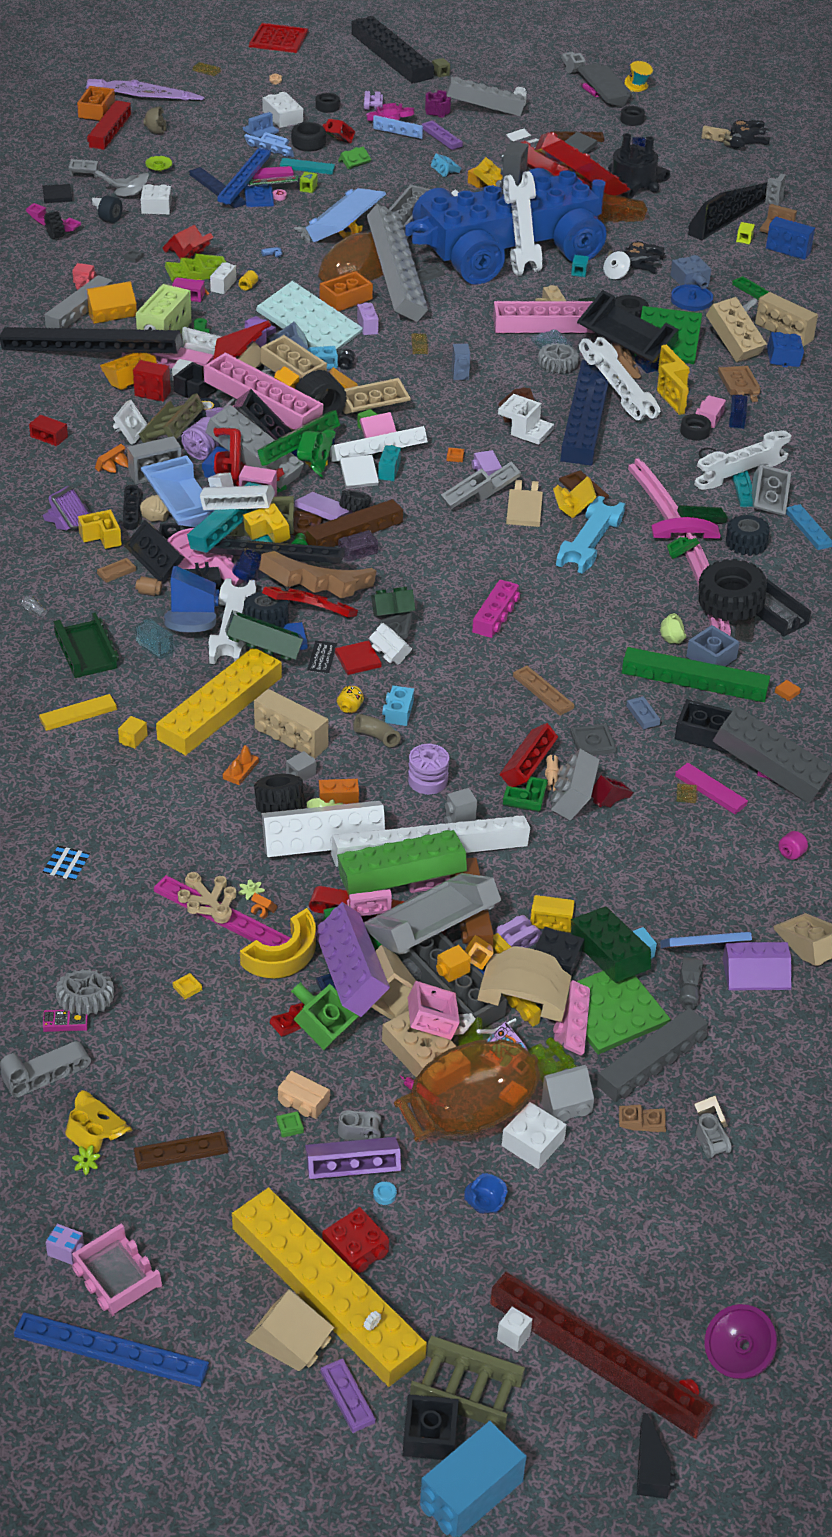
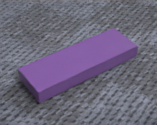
(347, 1395)

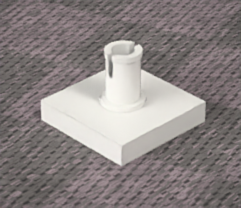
(129, 422)

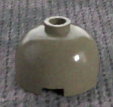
(155, 121)

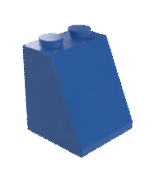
(192, 592)

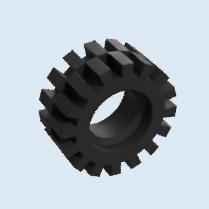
(54, 224)
(354, 500)

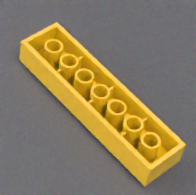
(218, 701)

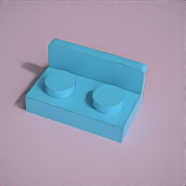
(444, 164)

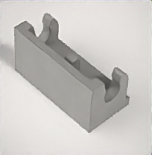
(83, 166)

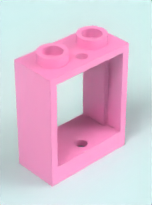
(429, 1020)

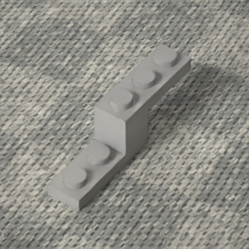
(481, 485)

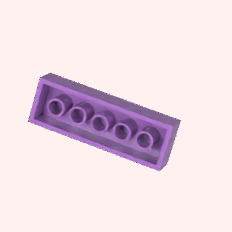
(351, 959)

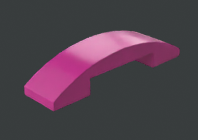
(38, 212)
(685, 525)

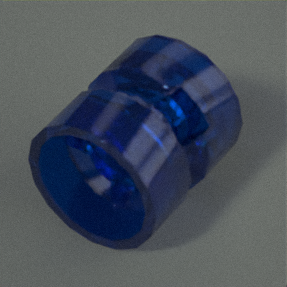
(247, 565)

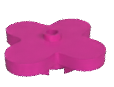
(391, 111)

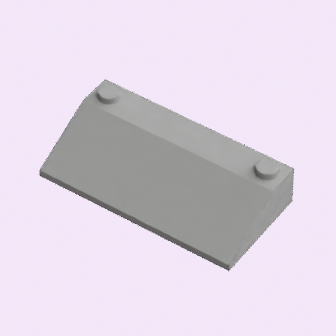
(433, 911)

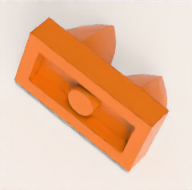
(107, 460)
(241, 766)

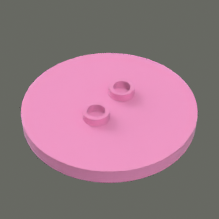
(181, 543)

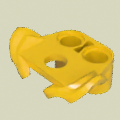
(87, 1128)

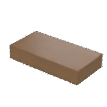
(116, 570)

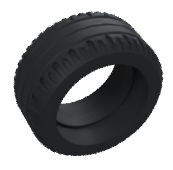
(308, 136)

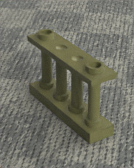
(172, 420)
(477, 1362)

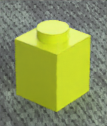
(745, 233)

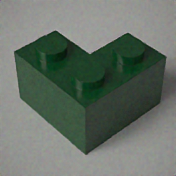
(393, 602)

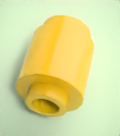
(248, 280)

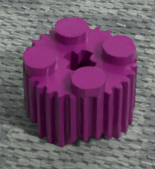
(437, 103)

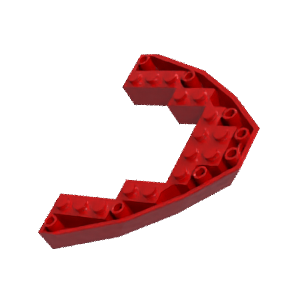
(558, 156)

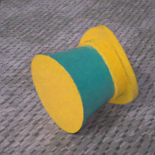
(638, 76)

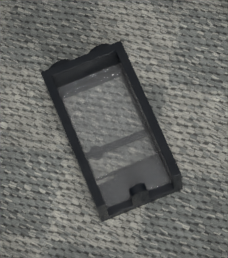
(783, 611)

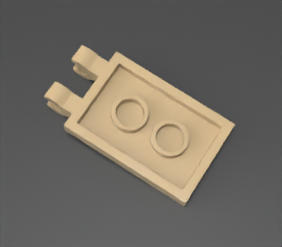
(524, 505)

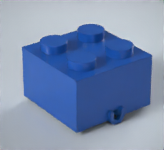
(785, 349)

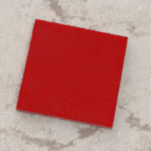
(278, 37)

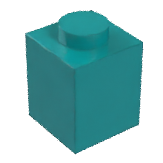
(580, 266)

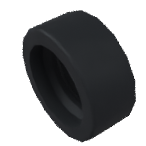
(327, 102)
(632, 115)
(695, 433)

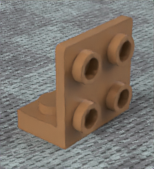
(778, 211)

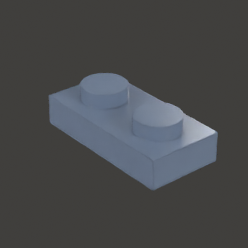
(643, 712)

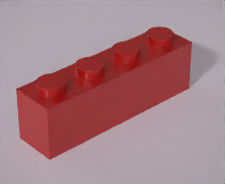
(528, 755)

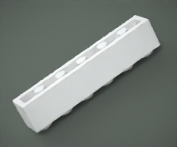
(377, 443)

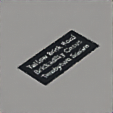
(322, 657)

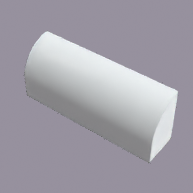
(237, 497)

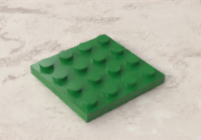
(688, 329)

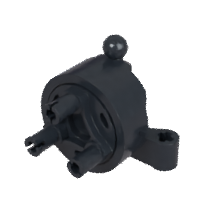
(637, 166)

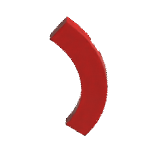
(310, 598)

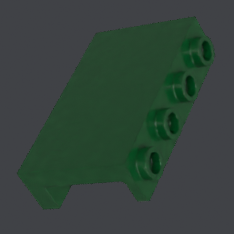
(86, 647)

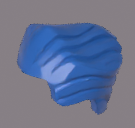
(486, 1194)

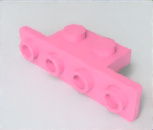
(574, 1021)

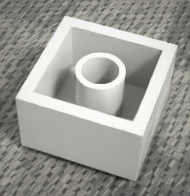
(156, 199)
(533, 1135)

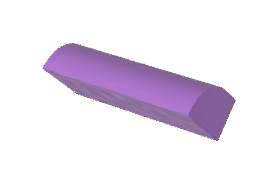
(353, 1157)

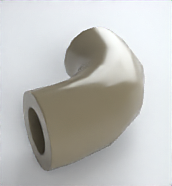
(377, 728)

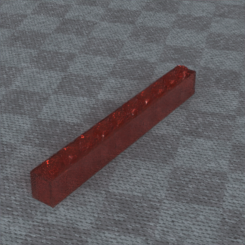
(604, 1356)

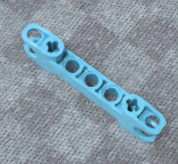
(582, 548)

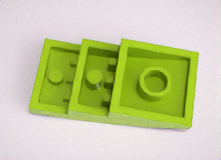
(199, 268)

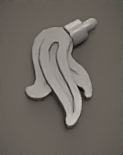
(304, 234)

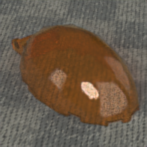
(352, 254)
(470, 1089)

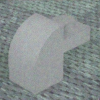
(572, 61)

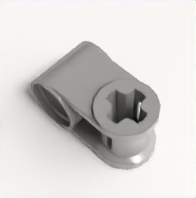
(357, 1125)
(712, 1136)

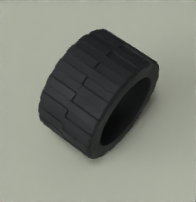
(321, 380)

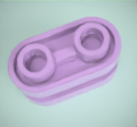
(373, 100)
(519, 932)

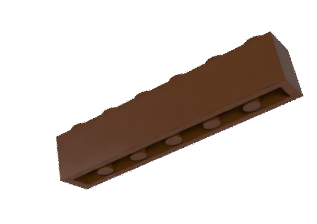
(371, 518)

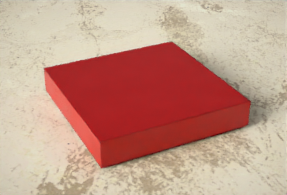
(358, 657)

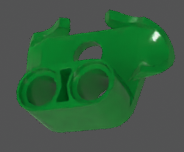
(311, 448)

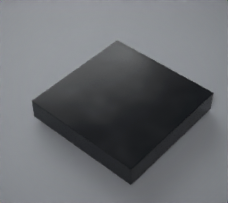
(57, 193)

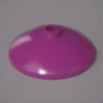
(730, 1331)

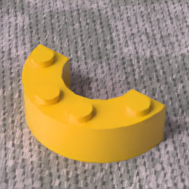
(286, 958)

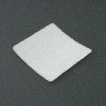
(519, 135)

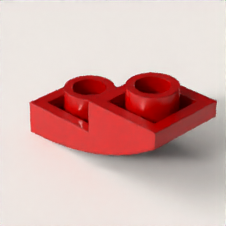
(285, 1022)

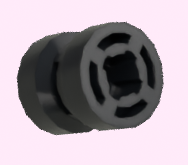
(346, 359)

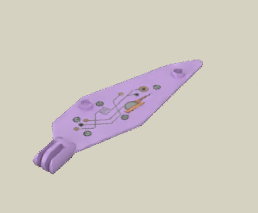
(143, 89)

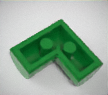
(528, 798)

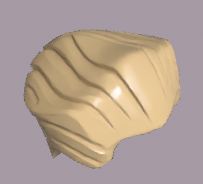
(154, 509)

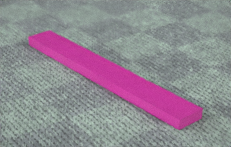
(238, 922)

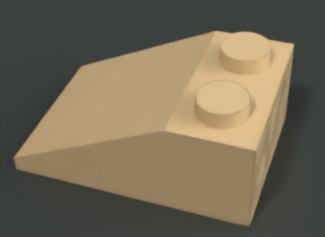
(808, 937)

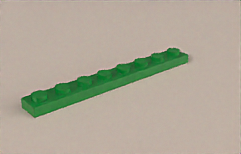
(291, 441)

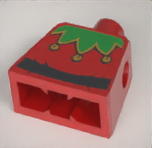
(334, 128)

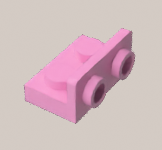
(370, 902)

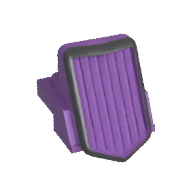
(65, 508)

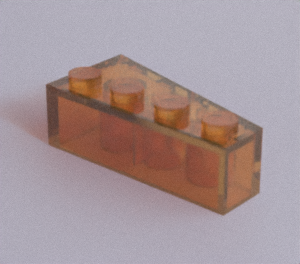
(622, 209)

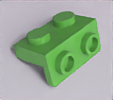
(354, 157)

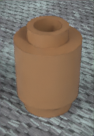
(148, 586)

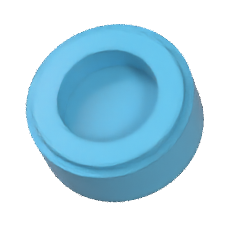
(384, 1193)

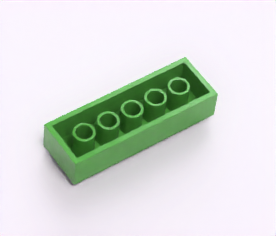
(402, 862)

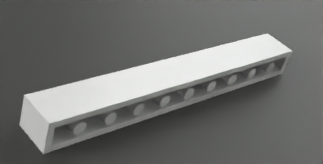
(474, 835)

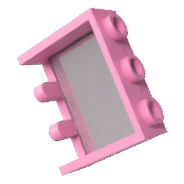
(115, 1270)

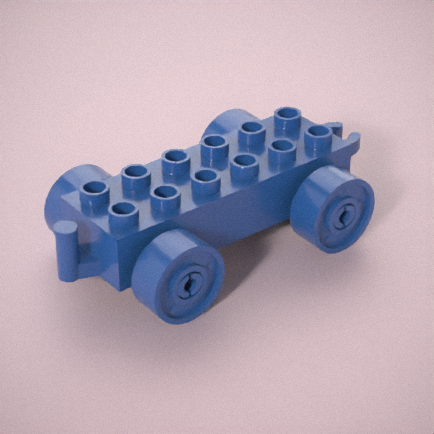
(480, 225)

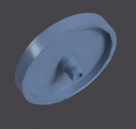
(189, 621)

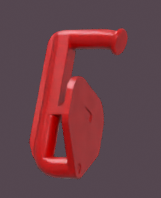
(229, 460)

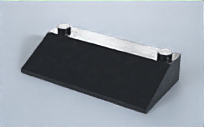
(627, 329)

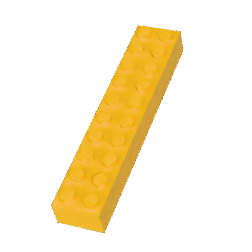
(329, 1286)

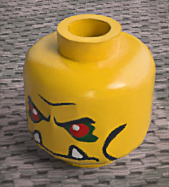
(350, 699)

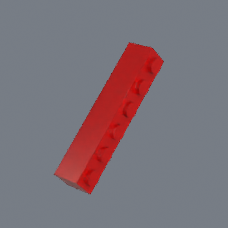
(109, 125)

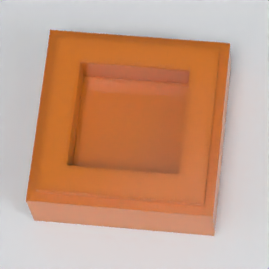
(455, 454)
(787, 690)

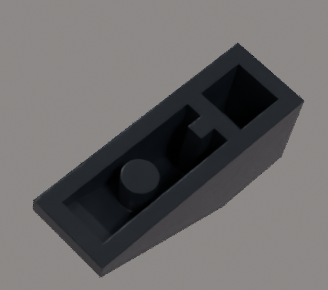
(654, 1465)

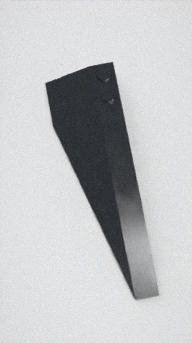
(725, 209)

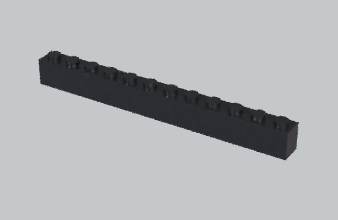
(90, 340)

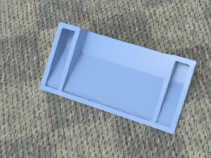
(343, 213)
(178, 489)

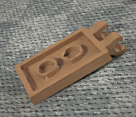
(740, 381)

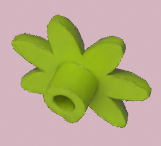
(86, 1159)

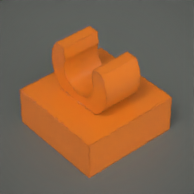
(264, 904)

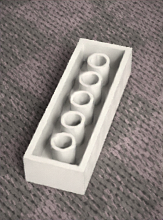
(313, 828)

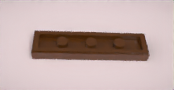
(565, 135)
(180, 1150)

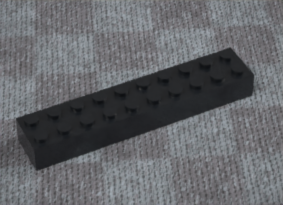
(392, 49)

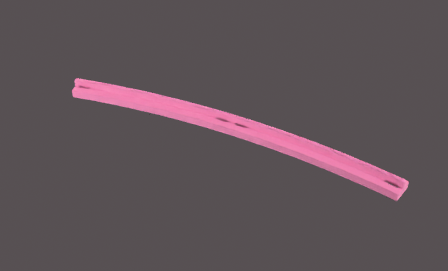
(668, 509)

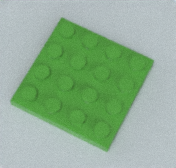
(619, 1011)

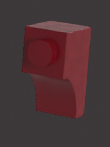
(609, 791)

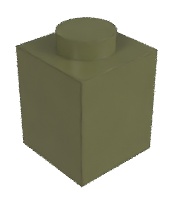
(441, 67)

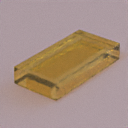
(206, 69)
(419, 344)

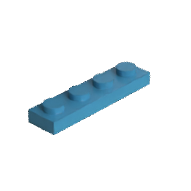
(809, 527)

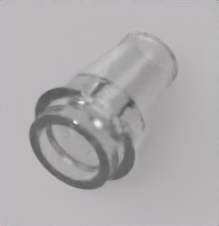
(33, 606)

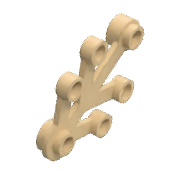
(219, 913)

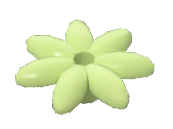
(250, 889)

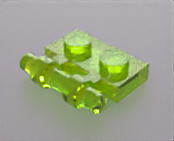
(546, 1063)

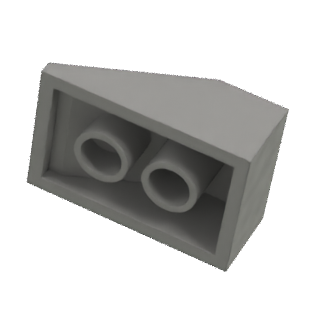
(770, 489)

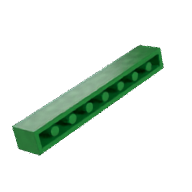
(696, 674)

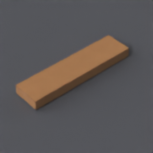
(543, 690)

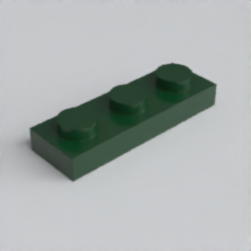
(711, 514)

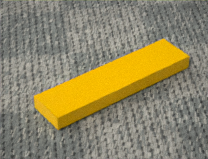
(77, 712)

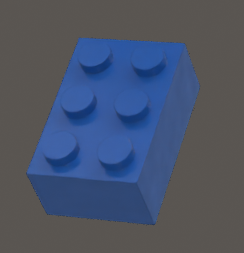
(790, 238)

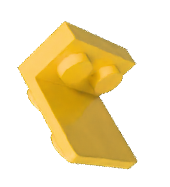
(576, 500)
(552, 913)

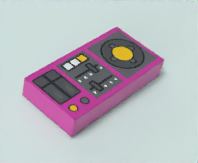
(64, 1021)

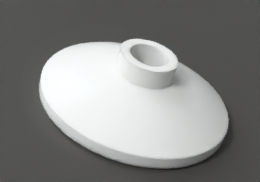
(620, 268)

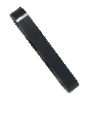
(128, 507)

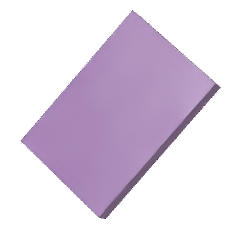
(321, 506)

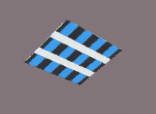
(66, 863)

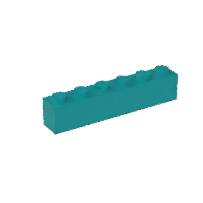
(216, 527)

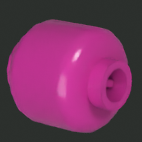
(793, 845)

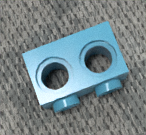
(327, 354)
(398, 705)

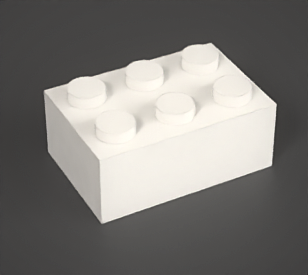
(284, 109)

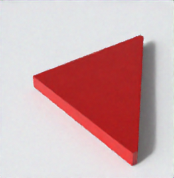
(236, 342)

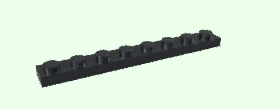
(293, 551)

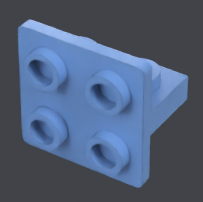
(260, 124)

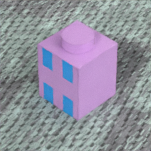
(63, 1243)

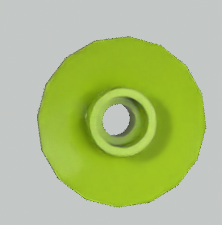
(158, 163)

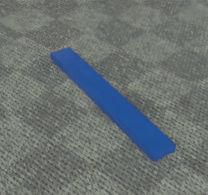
(112, 1349)

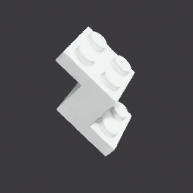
(526, 419)

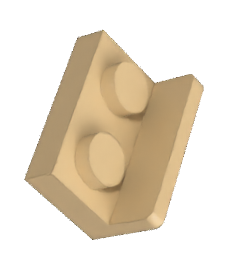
(714, 133)

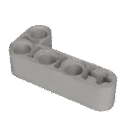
(43, 1070)

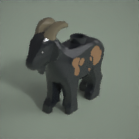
(745, 133)
(641, 252)

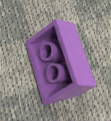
(757, 966)

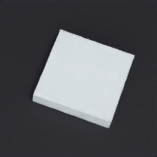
(359, 471)

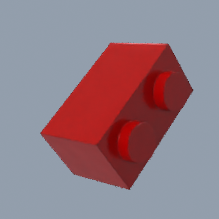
(48, 430)

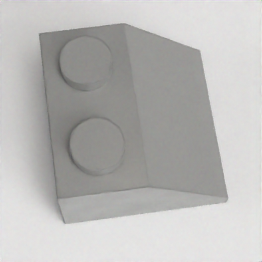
(568, 1093)

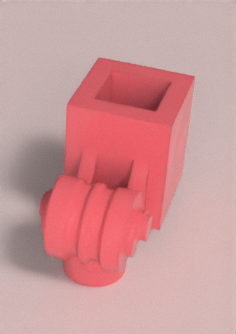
(83, 274)

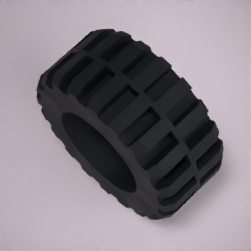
(732, 590)

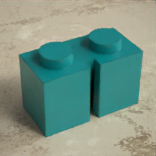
(389, 463)

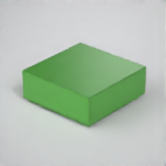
(289, 1124)

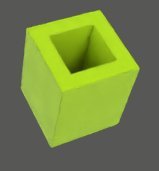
(308, 182)

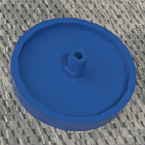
(691, 297)

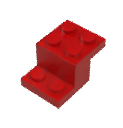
(188, 243)

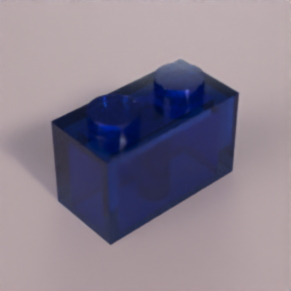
(738, 411)

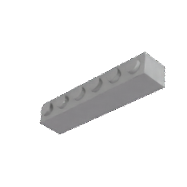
(485, 96)
(73, 306)

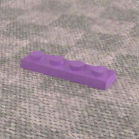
(442, 135)

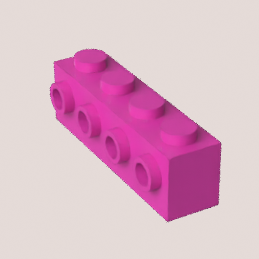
(496, 608)

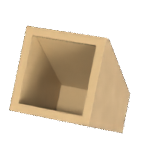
(395, 999)
(291, 1332)

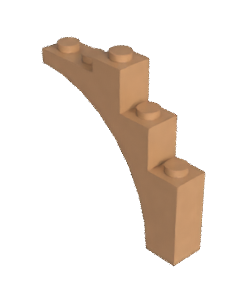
(316, 579)

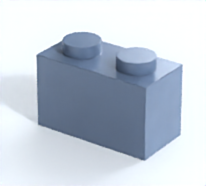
(460, 361)

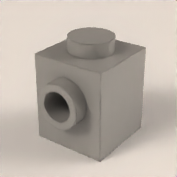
(302, 766)

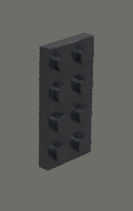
(154, 551)

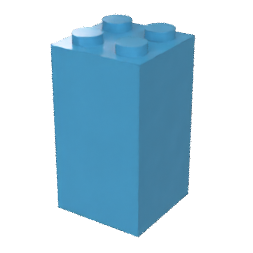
(472, 1480)

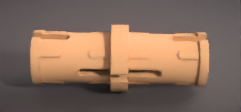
(551, 771)

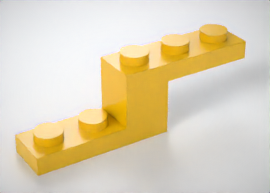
(528, 1009)

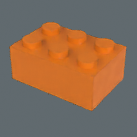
(95, 102)
(346, 291)

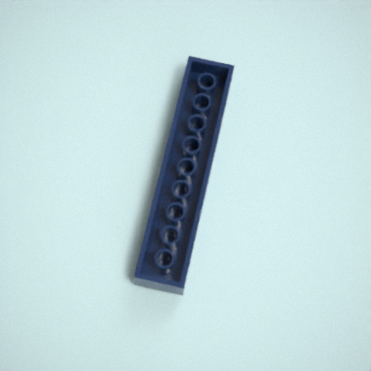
(585, 416)

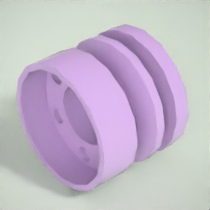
(197, 442)
(428, 769)

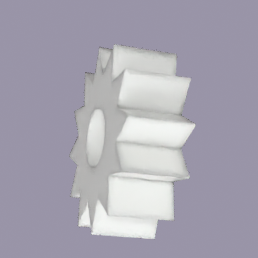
(372, 1320)

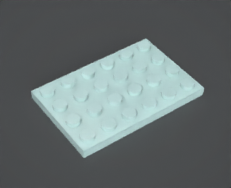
(314, 317)

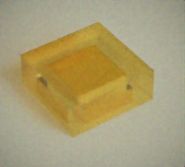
(686, 793)

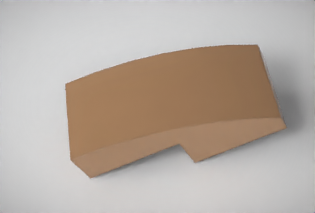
(635, 1118)

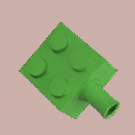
(322, 1015)

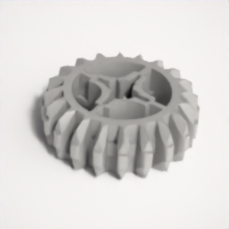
(558, 358)
(84, 992)

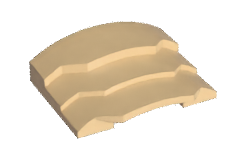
(528, 976)

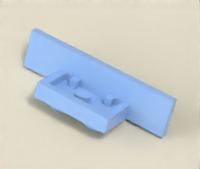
(398, 127)
(271, 142)

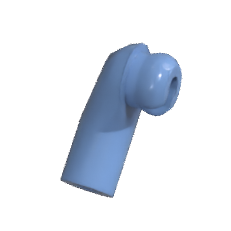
(272, 251)

